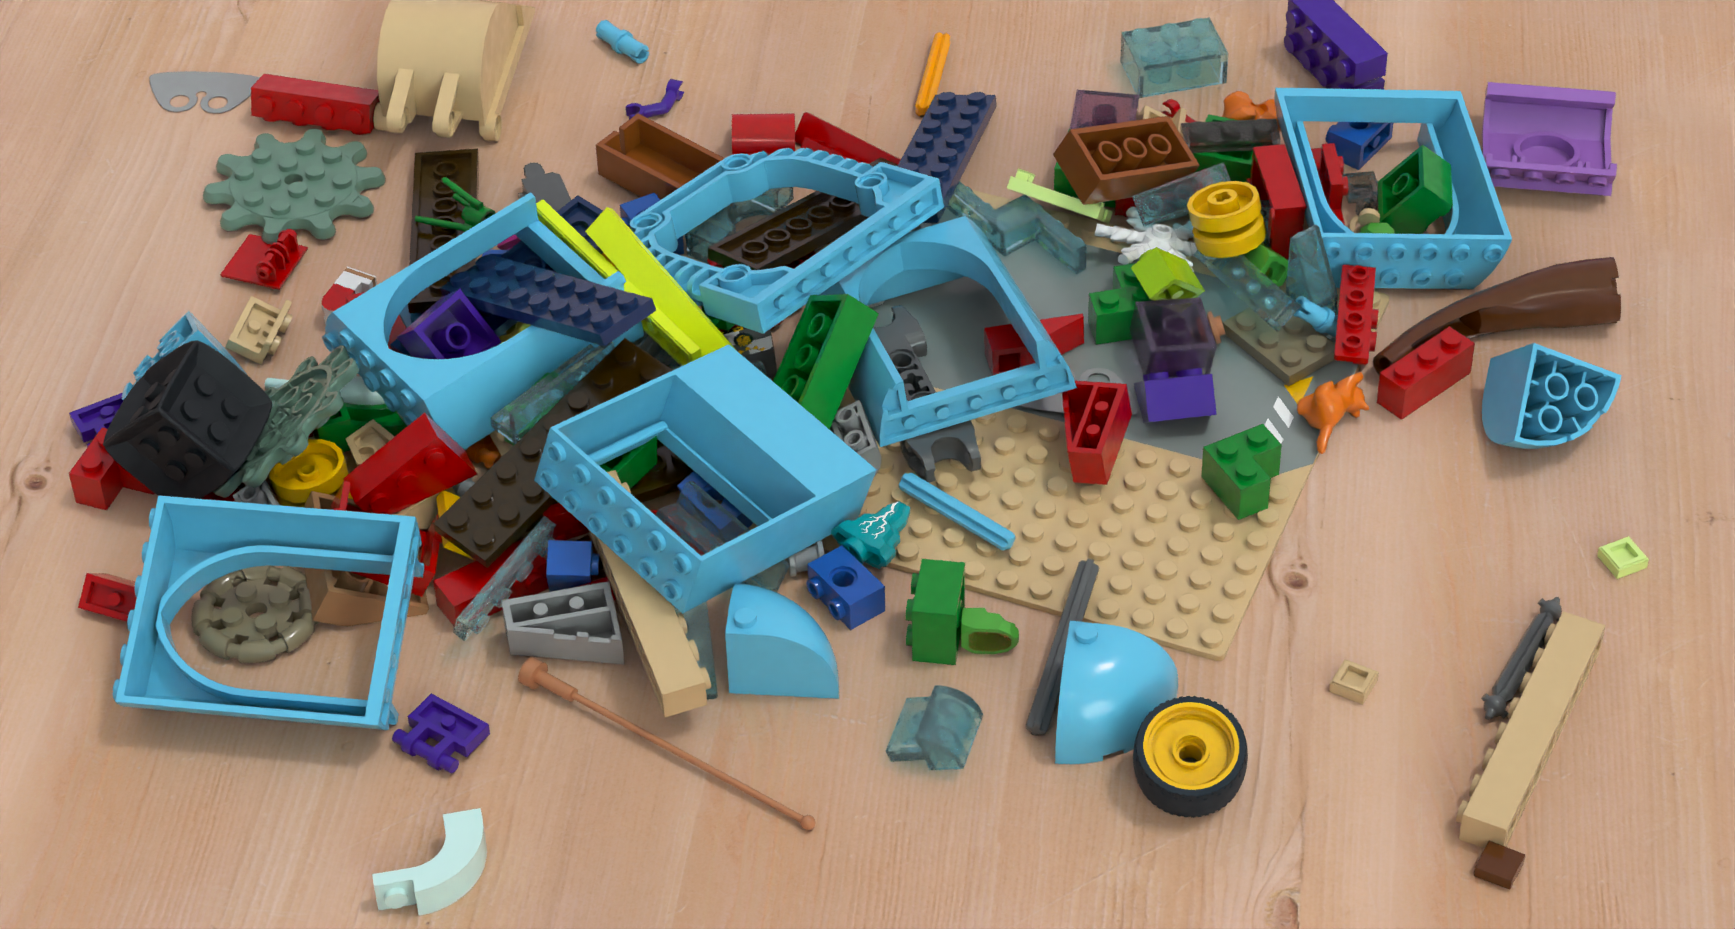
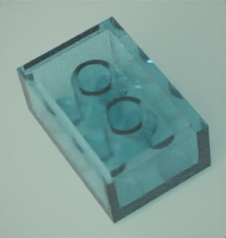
(1174, 57)

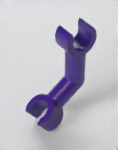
(663, 107)

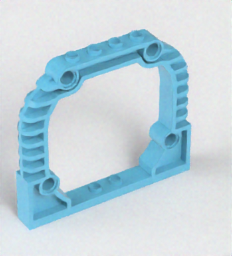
(760, 299)

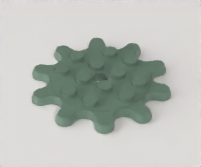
(268, 191)
(296, 411)

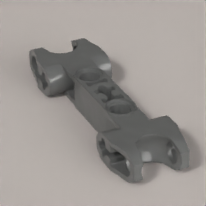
(904, 344)

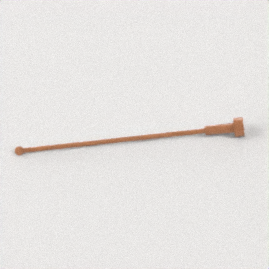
(534, 674)

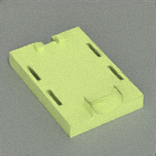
(1024, 184)

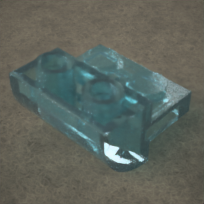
(936, 729)

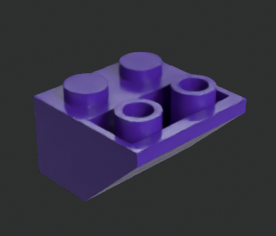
(1176, 398)

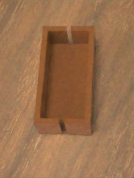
(651, 158)

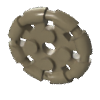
(254, 594)

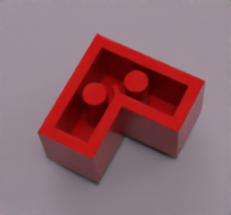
(99, 478)

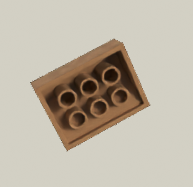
(347, 597)

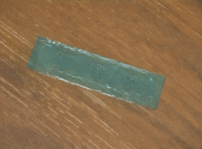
(498, 587)

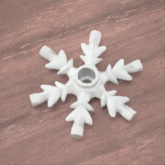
(1148, 237)

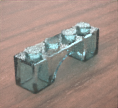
(723, 223)

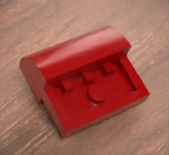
(762, 133)

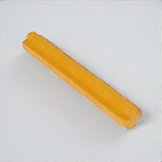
(932, 72)

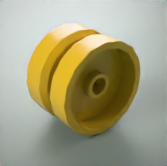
(1226, 219)
(316, 469)

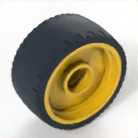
(1195, 730)

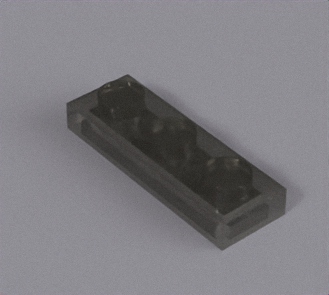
(1230, 135)

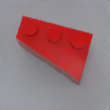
(1095, 428)
(409, 469)

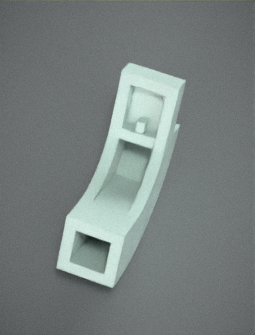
(443, 877)

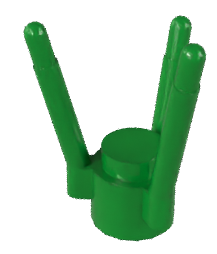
(472, 214)

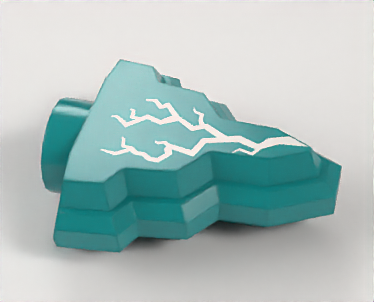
(873, 536)

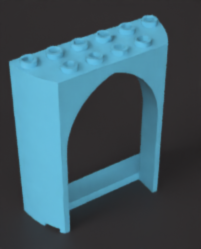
(1475, 224)
(926, 260)
(472, 388)
(207, 539)

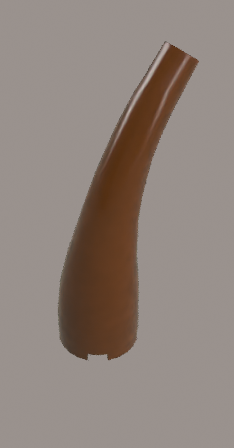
(1546, 298)

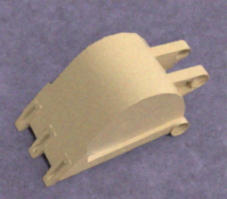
(448, 63)

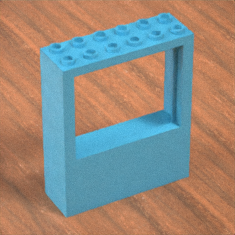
(741, 440)

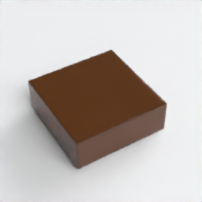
(1499, 865)

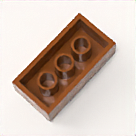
(1123, 158)

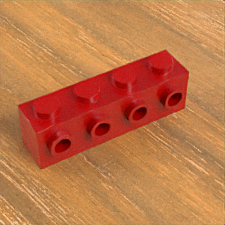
(314, 103)

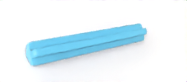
(957, 511)

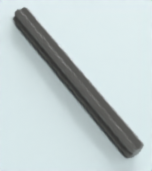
(1050, 681)

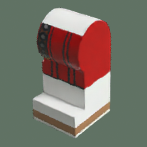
(348, 283)

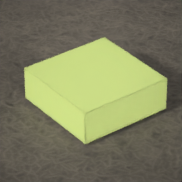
(1622, 557)

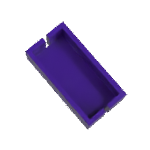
(1333, 46)

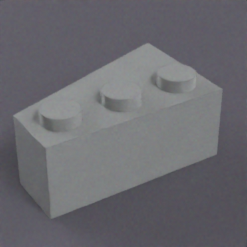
(565, 625)

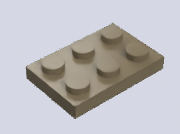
(1288, 353)

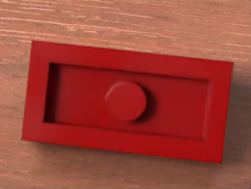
(108, 595)

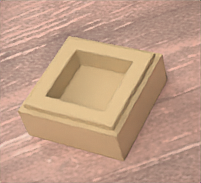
(1353, 681)

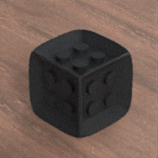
(188, 423)

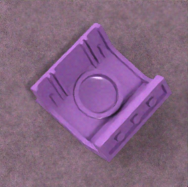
(1548, 138)

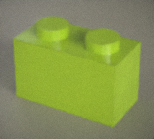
(1166, 276)

